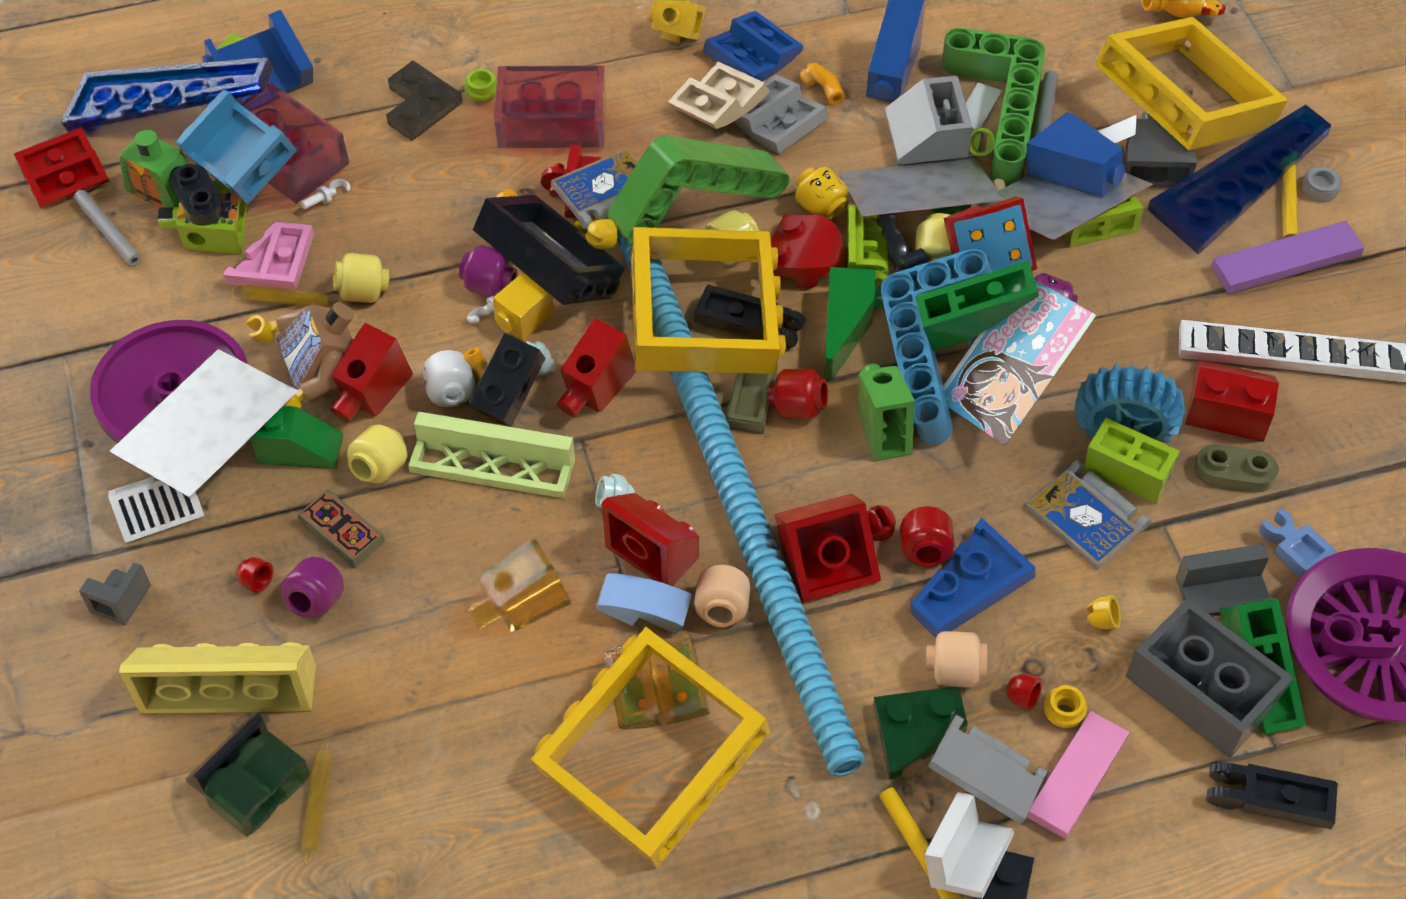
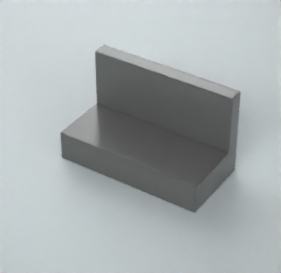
(1223, 577)

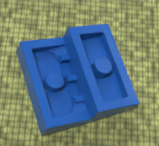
(753, 46)

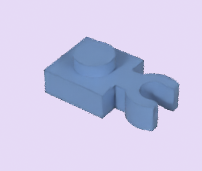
(1295, 547)

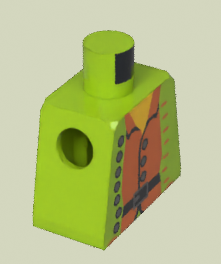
(221, 237)

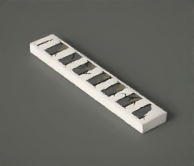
(1292, 350)

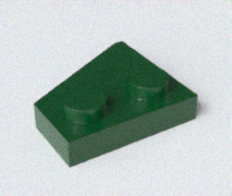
(915, 724)

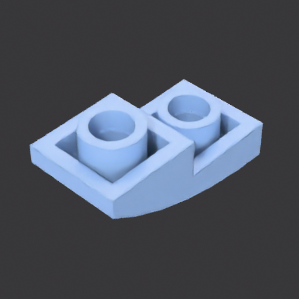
(637, 597)

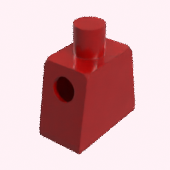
(596, 369)
(369, 373)

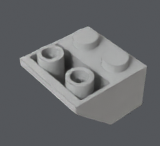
(930, 122)

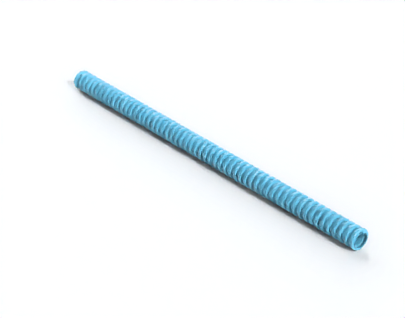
(756, 541)

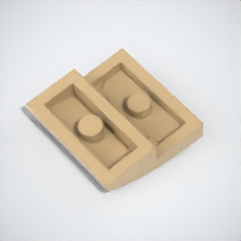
(719, 96)

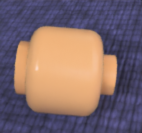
(722, 595)
(957, 659)

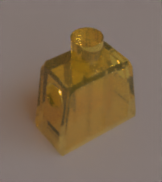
(520, 589)

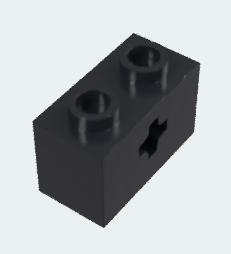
(507, 380)

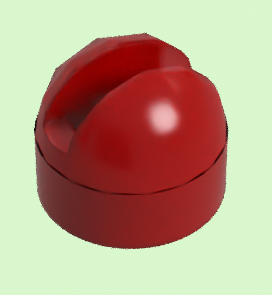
(879, 532)
(255, 574)
(1024, 690)

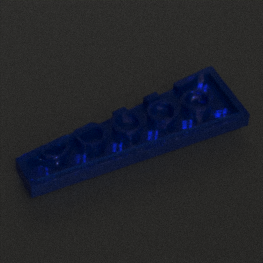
(151, 91)
(1223, 190)

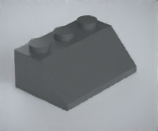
(1208, 677)

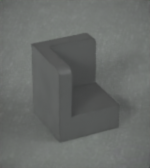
(118, 595)

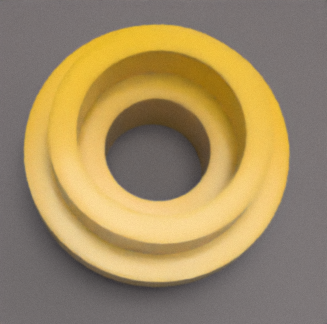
(1067, 696)

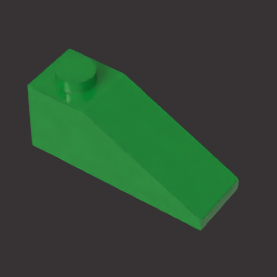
(974, 305)
(849, 313)
(1263, 628)

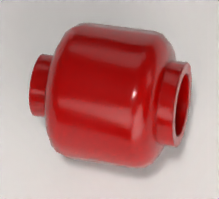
(798, 393)
(927, 536)

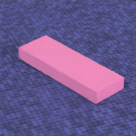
(1077, 775)

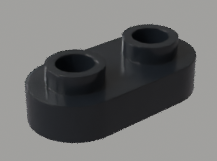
(197, 194)

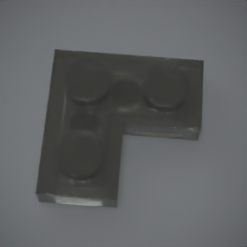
(425, 102)

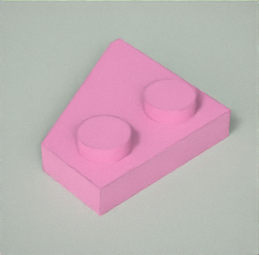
(274, 259)

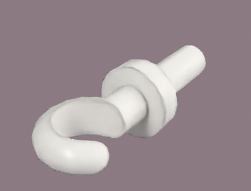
(324, 194)
(473, 316)

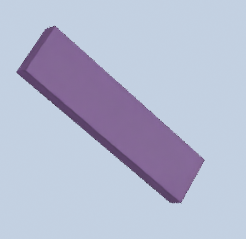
(1287, 257)

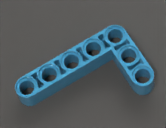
(911, 341)

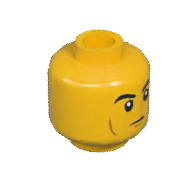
(821, 192)

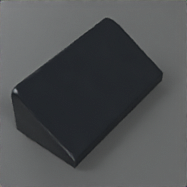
(226, 752)

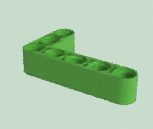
(1006, 60)
(691, 164)

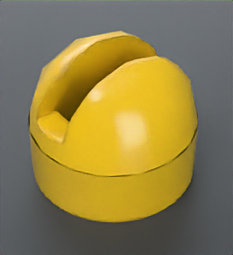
(602, 234)
(1104, 613)

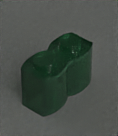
(256, 782)

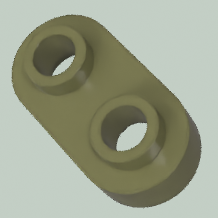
(1237, 469)

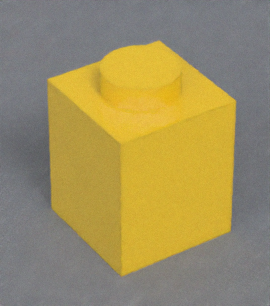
(522, 307)

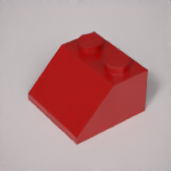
(1232, 400)
(649, 537)
(828, 546)

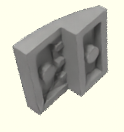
(782, 116)

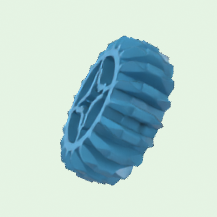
(1133, 399)

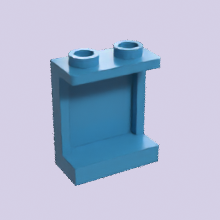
(236, 146)

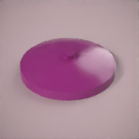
(149, 367)

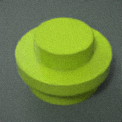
(480, 85)

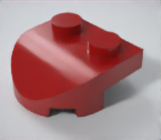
(807, 248)

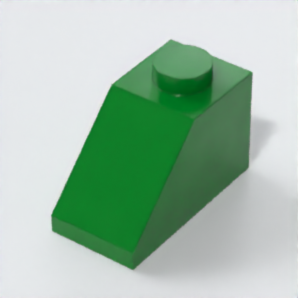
(297, 440)

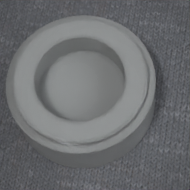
(1321, 184)

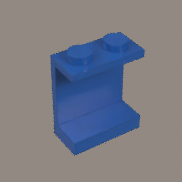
(279, 44)

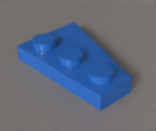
(973, 580)

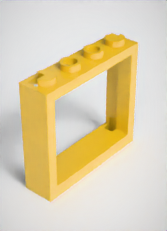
(1126, 65)
(705, 353)
(702, 789)

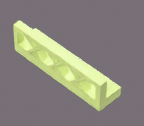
(493, 442)

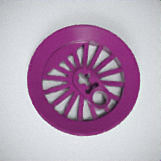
(1367, 634)

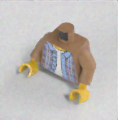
(311, 346)

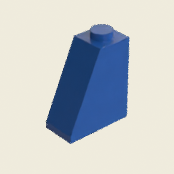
(895, 49)
(1075, 157)

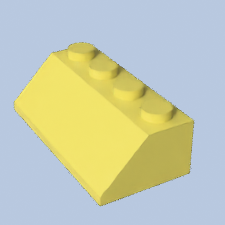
(220, 678)

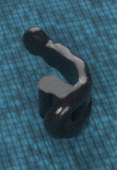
(898, 250)

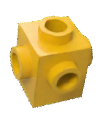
(677, 19)

